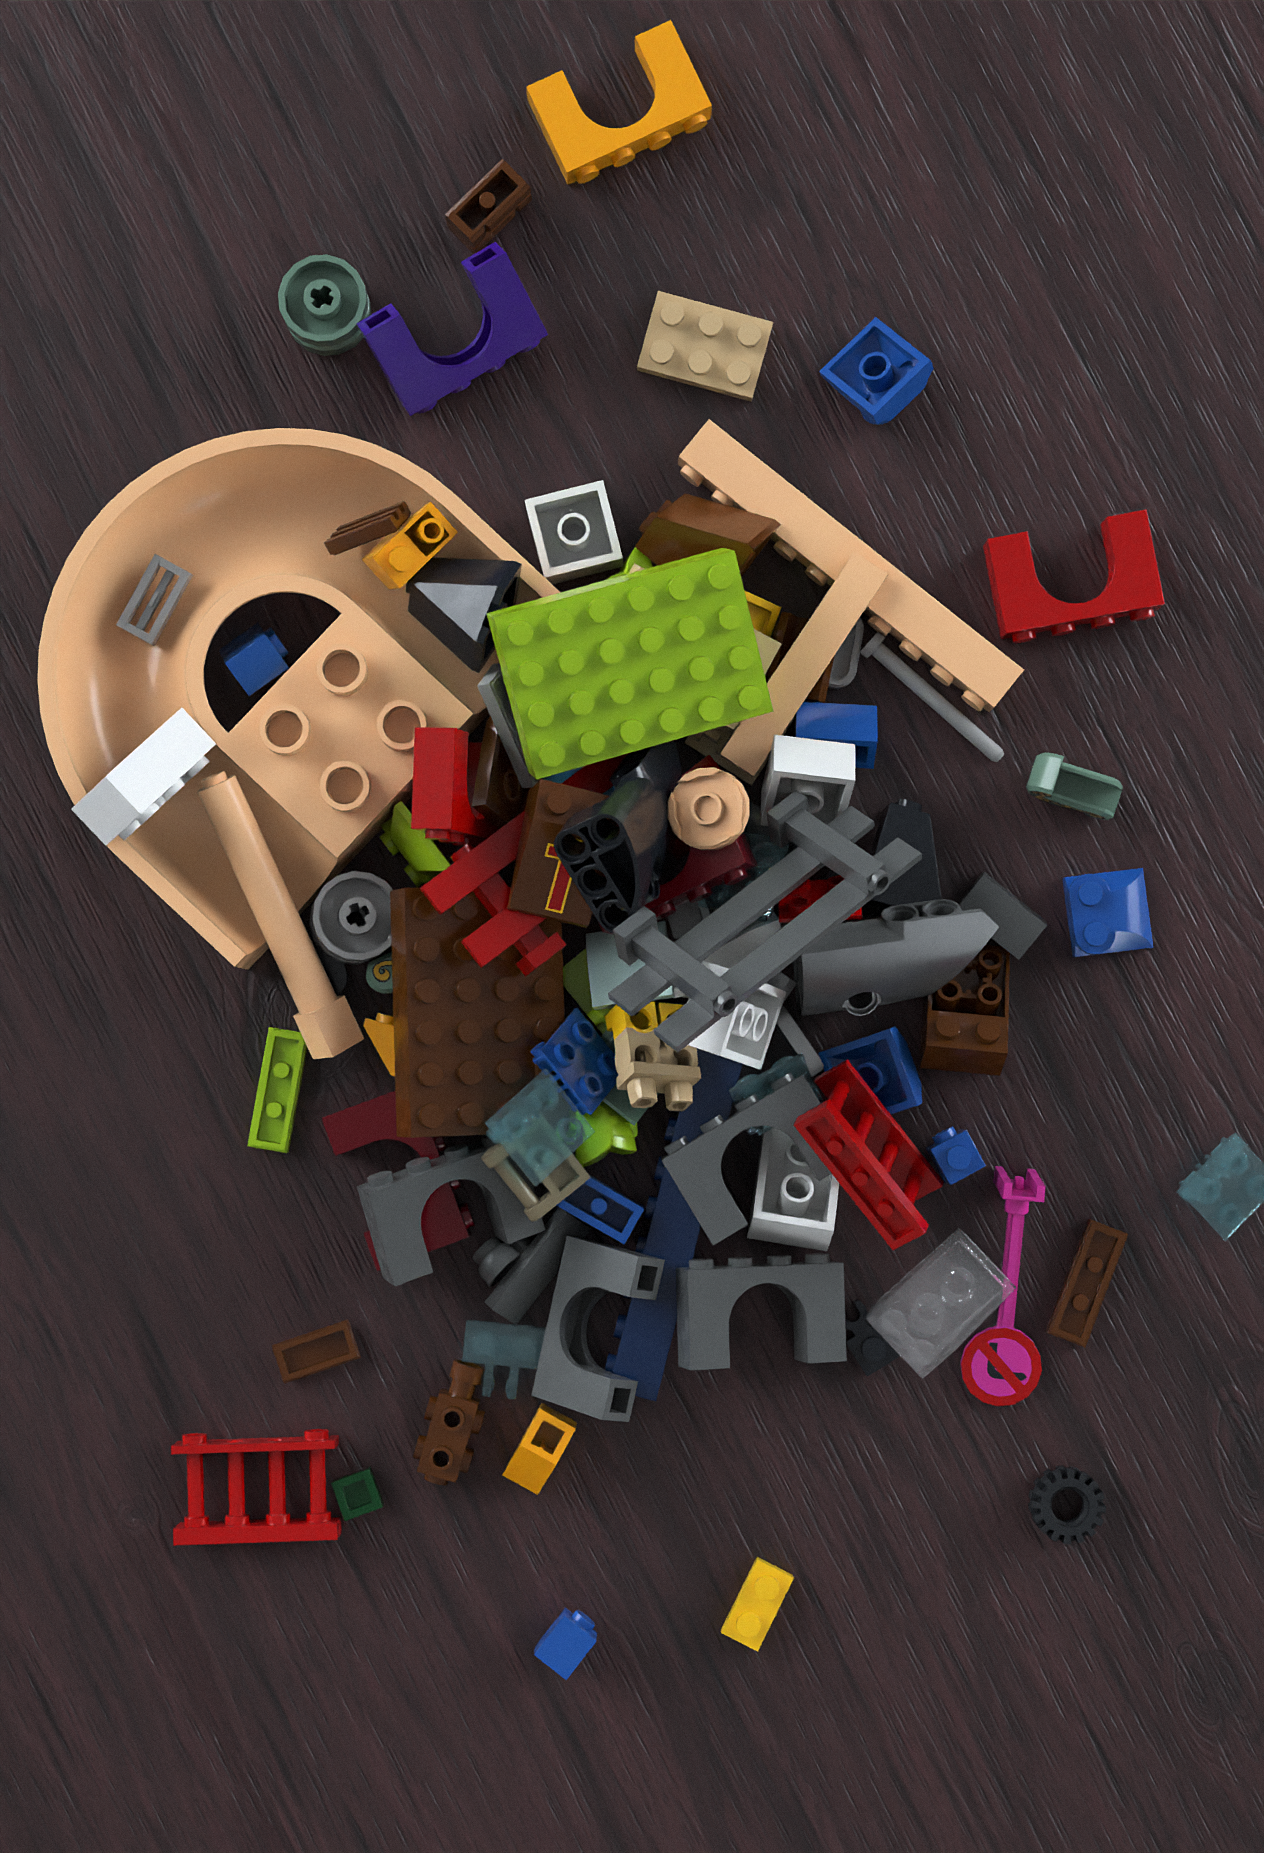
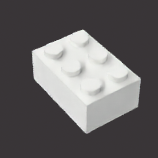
(145, 779)
(747, 1030)

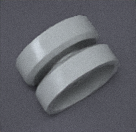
(336, 900)

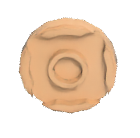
(718, 802)

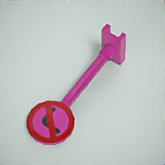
(1001, 1361)

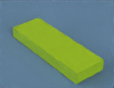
(278, 1090)

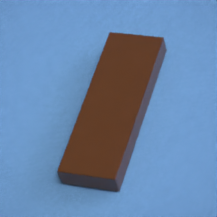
(1086, 1283)

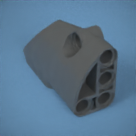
(889, 957)

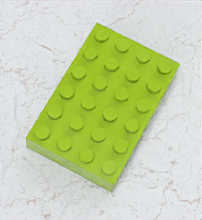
(630, 662)

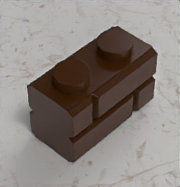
(488, 206)

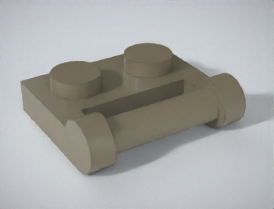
(559, 1182)

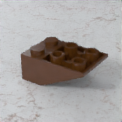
(969, 1018)

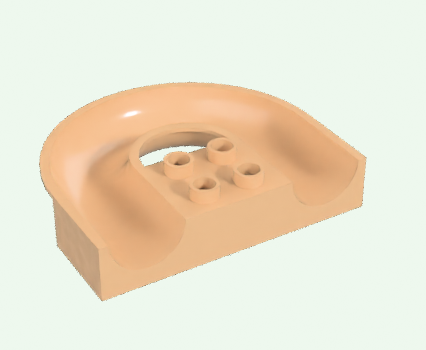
(332, 735)

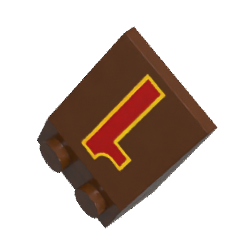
(539, 878)

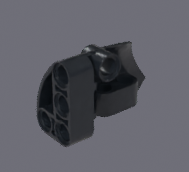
(628, 854)

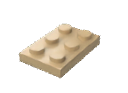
(704, 346)

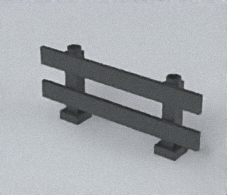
(716, 996)

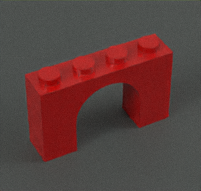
(1027, 608)
(445, 786)

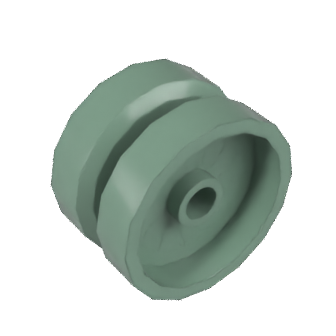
(303, 307)

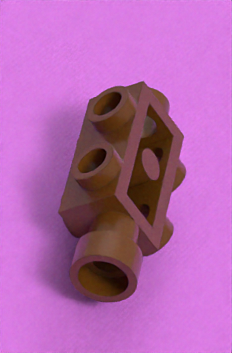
(449, 1437)

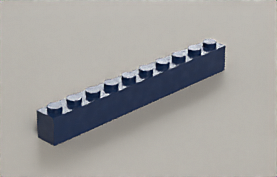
(672, 1236)

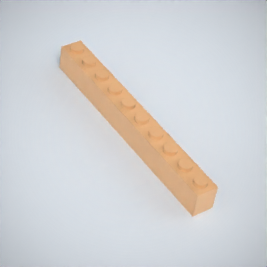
(825, 546)

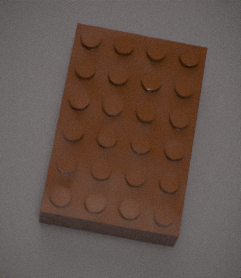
(460, 1026)

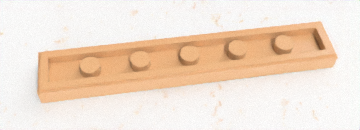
(806, 662)

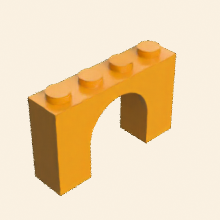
(587, 147)

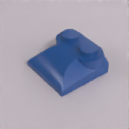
(878, 372)
(1107, 912)
(884, 1065)

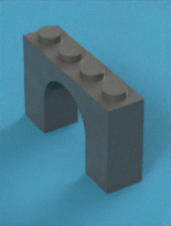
(697, 1163)
(397, 1199)
(709, 1293)
(565, 1366)

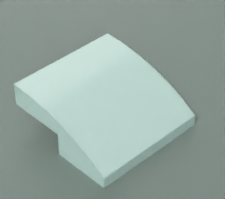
(609, 971)

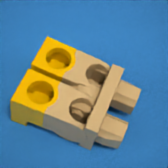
(647, 1063)

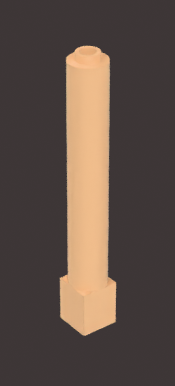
(322, 1016)

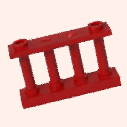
(869, 1154)
(237, 1524)

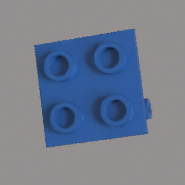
(580, 1061)

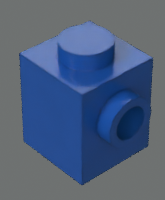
(954, 1155)
(566, 1642)

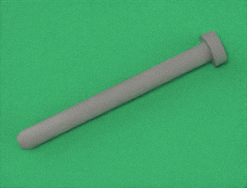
(932, 697)

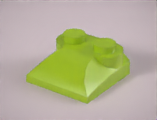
(422, 854)

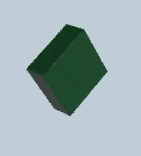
(357, 1493)

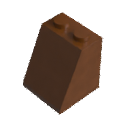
(701, 525)

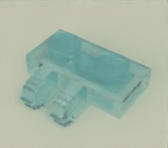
(505, 1346)

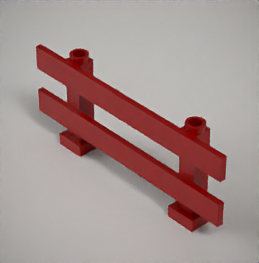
(478, 871)

